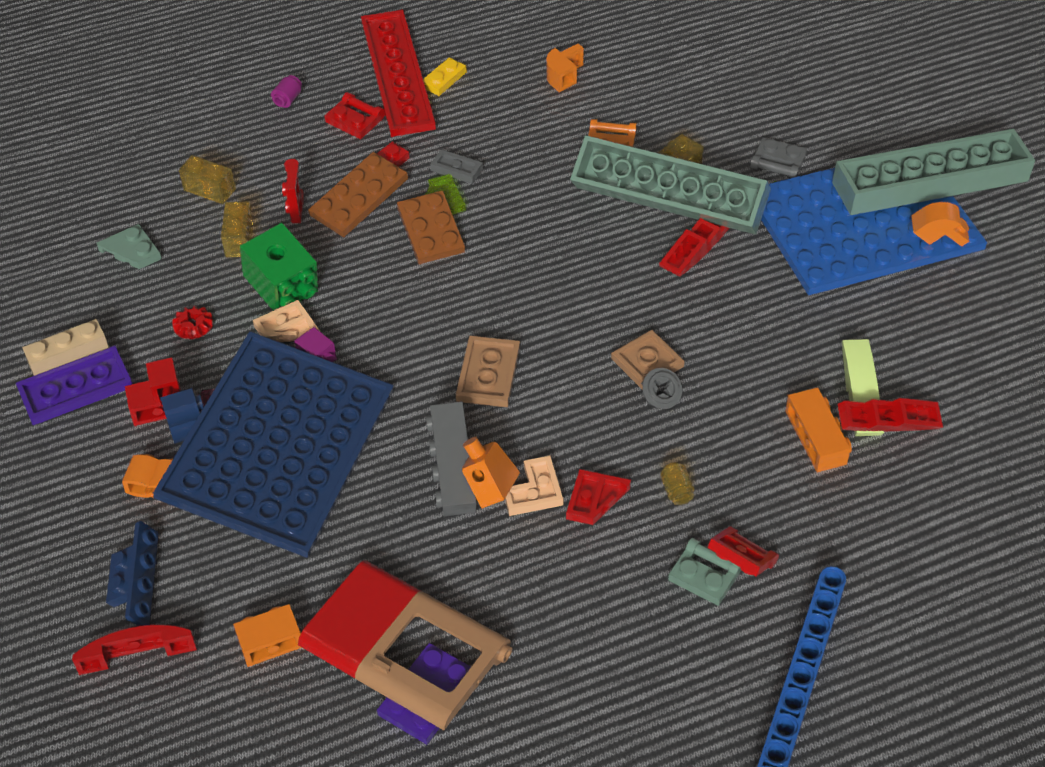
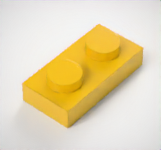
(444, 76)

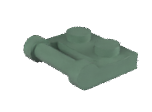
(701, 578)

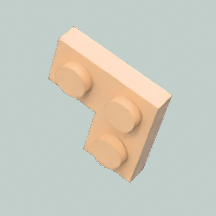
(540, 491)

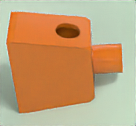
(488, 472)

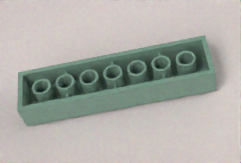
(932, 171)
(671, 184)

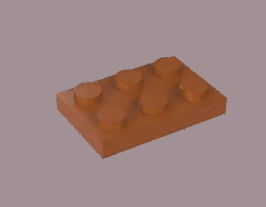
(430, 227)

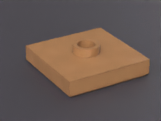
(644, 355)

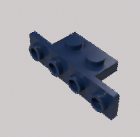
(133, 575)

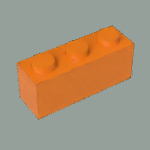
(818, 429)

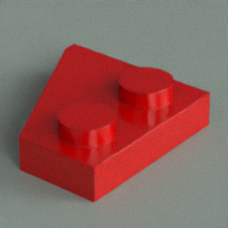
(594, 496)

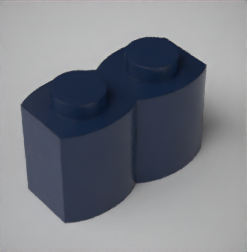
(181, 412)

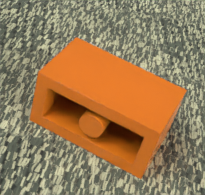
(267, 635)

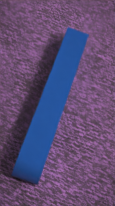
(804, 668)

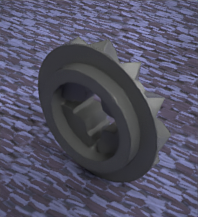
(672, 389)

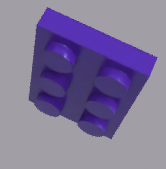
(437, 669)

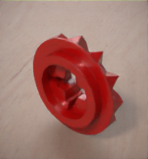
(186, 329)

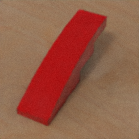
(692, 247)
(890, 415)

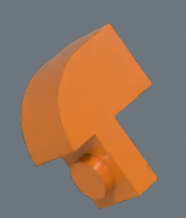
(562, 67)
(940, 220)

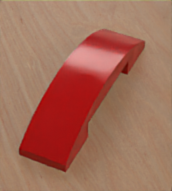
(132, 640)

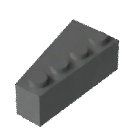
(449, 435)

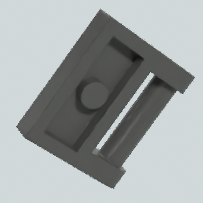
(779, 157)

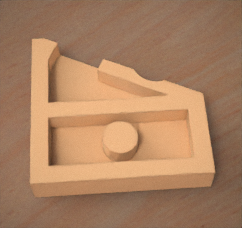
(285, 323)

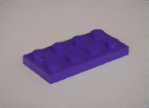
(73, 385)

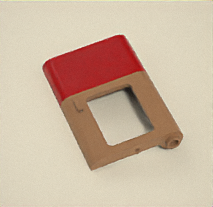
(368, 617)

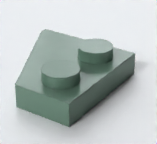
(131, 247)

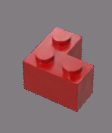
(144, 397)

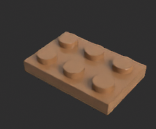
(488, 371)

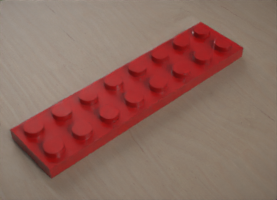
(397, 73)

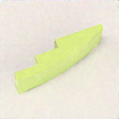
(860, 375)

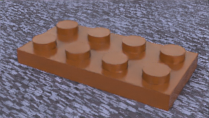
(358, 194)

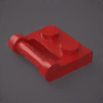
(352, 121)
(292, 190)
(742, 552)

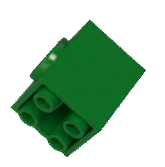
(279, 267)

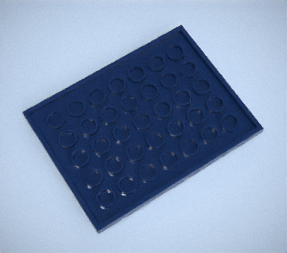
(275, 444)

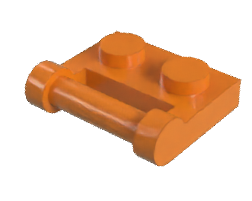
(627, 140)

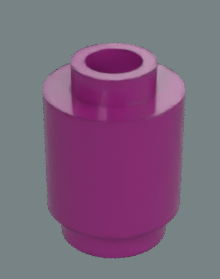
(286, 91)

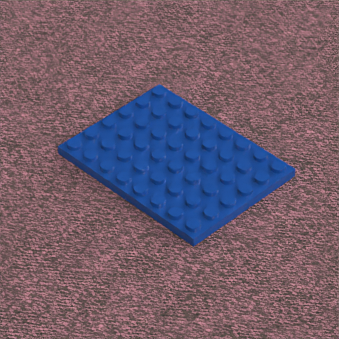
(840, 249)

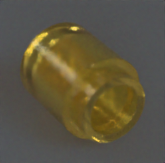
(677, 483)

